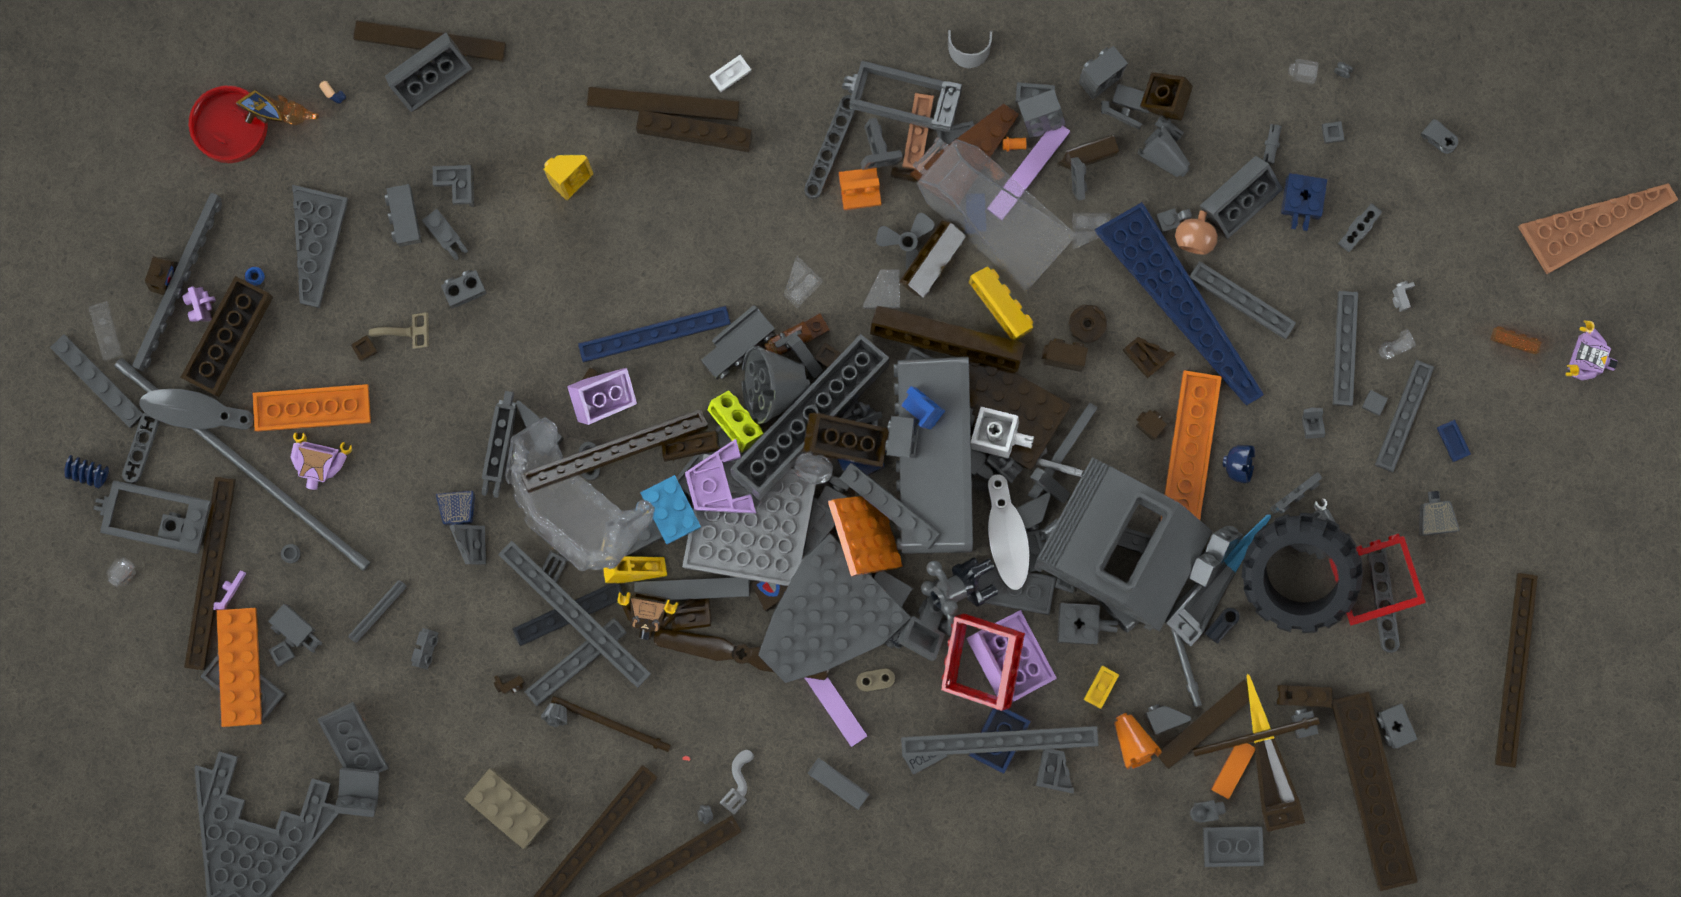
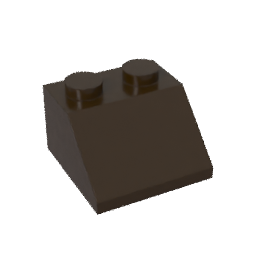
(1167, 95)

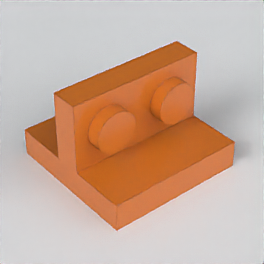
(859, 188)

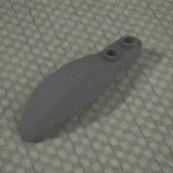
(191, 410)

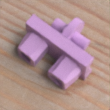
(201, 304)

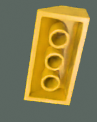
(568, 173)
(1000, 303)

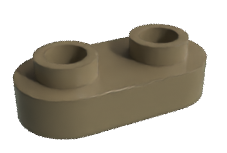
(875, 680)

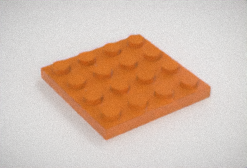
(864, 536)

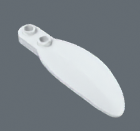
(1007, 536)

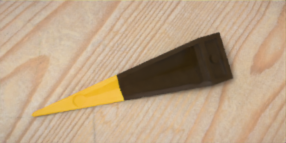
(1277, 794)

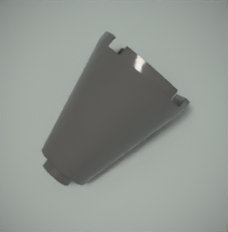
(1165, 153)

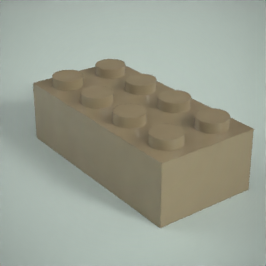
(507, 808)

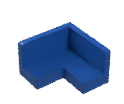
(922, 408)

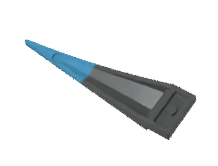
(1198, 604)

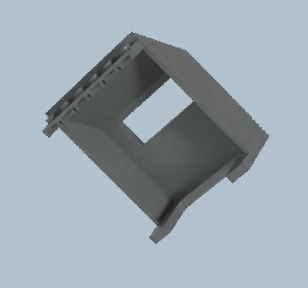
(1092, 529)

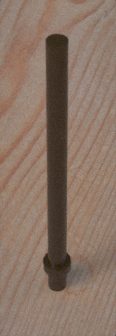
(1305, 723)
(656, 743)

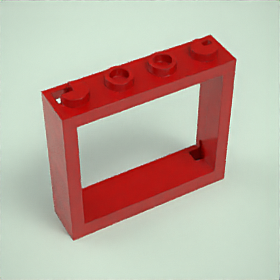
(1374, 546)
(1010, 666)

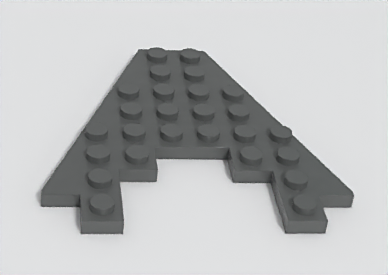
(247, 856)

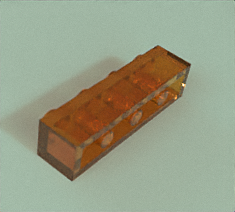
(1516, 341)

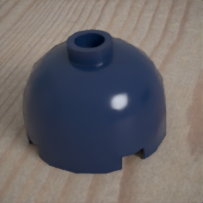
(1239, 463)

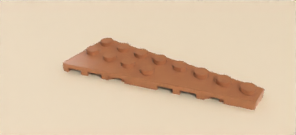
(1575, 232)

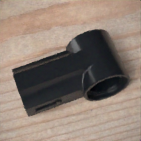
(1221, 626)

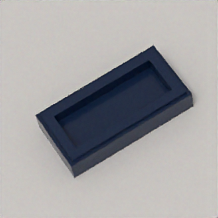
(1453, 441)

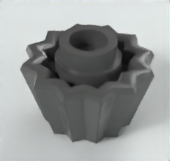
(555, 715)

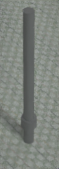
(1192, 686)

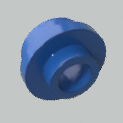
(248, 276)

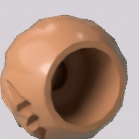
(1196, 235)

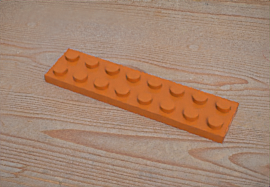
(1192, 440)

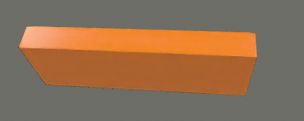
(1233, 770)

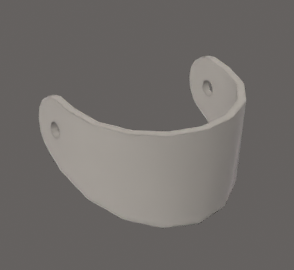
(968, 60)

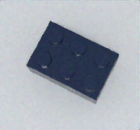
(1000, 722)

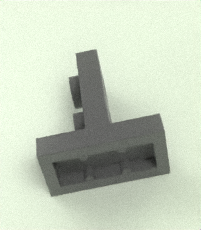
(879, 148)

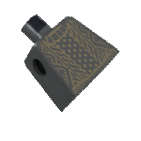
(1437, 516)

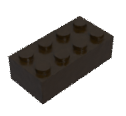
(845, 439)

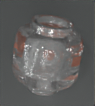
(121, 572)

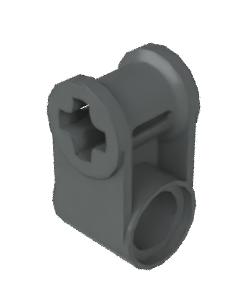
(1439, 135)

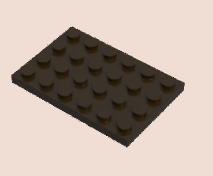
(1010, 393)

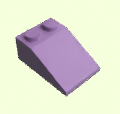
(602, 396)

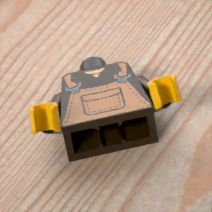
(647, 612)

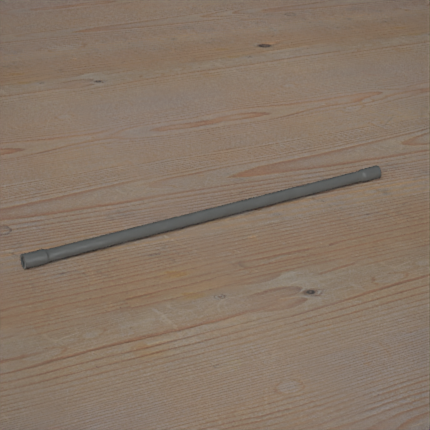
(354, 556)

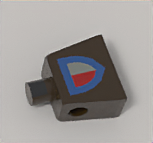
(160, 274)
(768, 593)

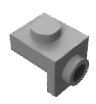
(1401, 300)

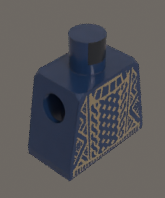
(456, 507)

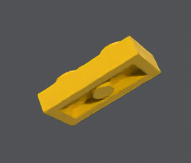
(1101, 687)

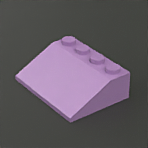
(991, 650)

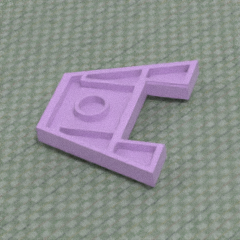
(710, 485)

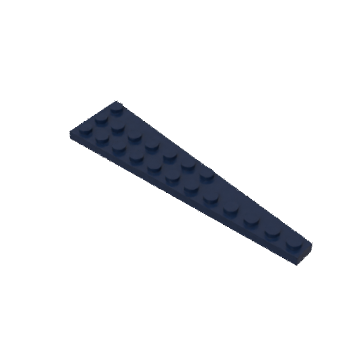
(1152, 262)

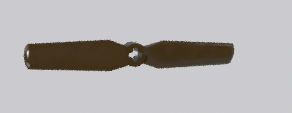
(714, 649)

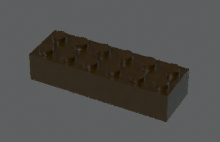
(227, 336)

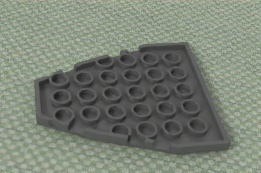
(827, 616)

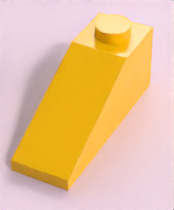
(636, 569)

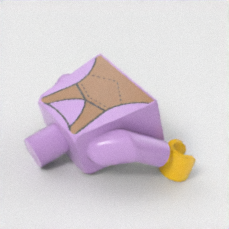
(316, 461)

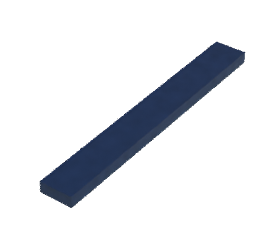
(654, 334)

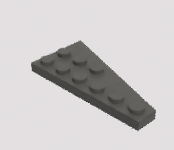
(316, 233)

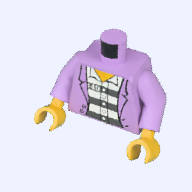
(1590, 354)

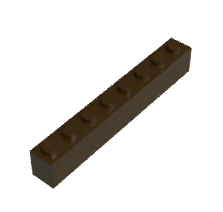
(947, 338)

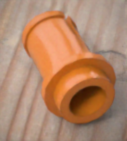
(1013, 143)

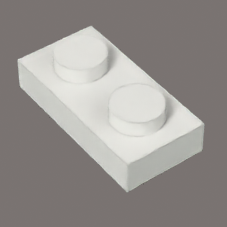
(730, 73)

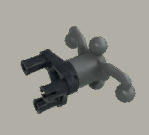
(958, 587)

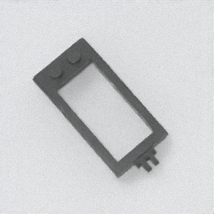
(946, 105)
(193, 526)

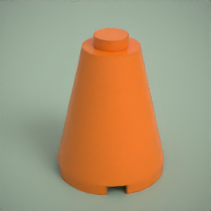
(1134, 742)

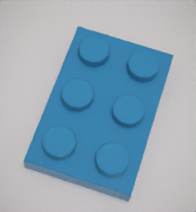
(672, 510)

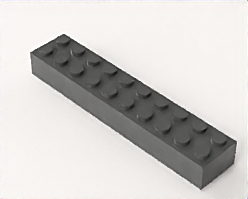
(829, 395)

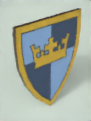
(259, 107)

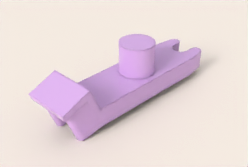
(231, 588)

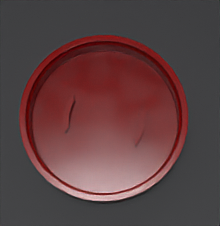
(220, 126)

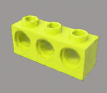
(735, 430)

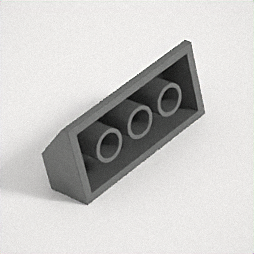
(428, 72)
(1242, 196)

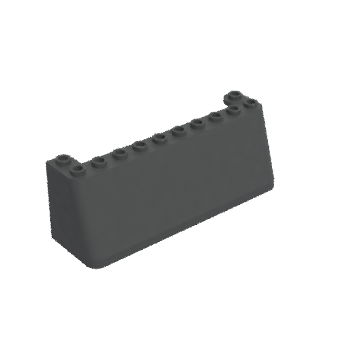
(939, 477)

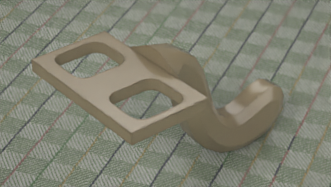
(413, 331)

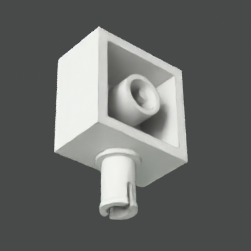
(1007, 435)

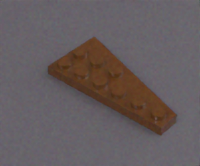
(985, 134)

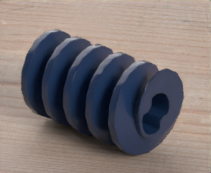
(85, 473)

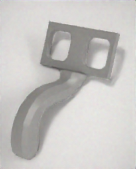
(741, 759)

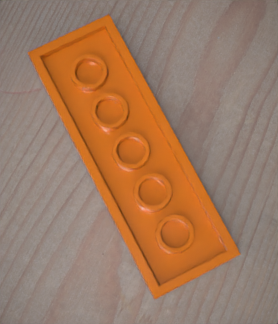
(311, 408)
(239, 667)

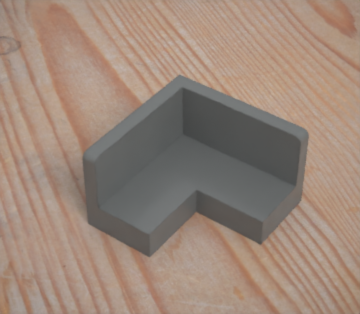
(460, 178)

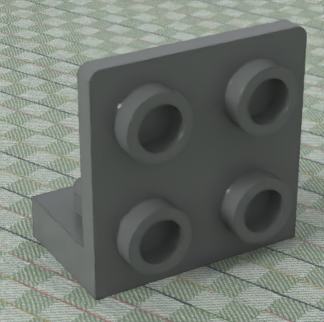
(357, 792)

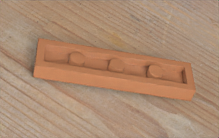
(917, 134)

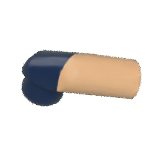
(329, 92)

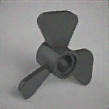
(921, 226)

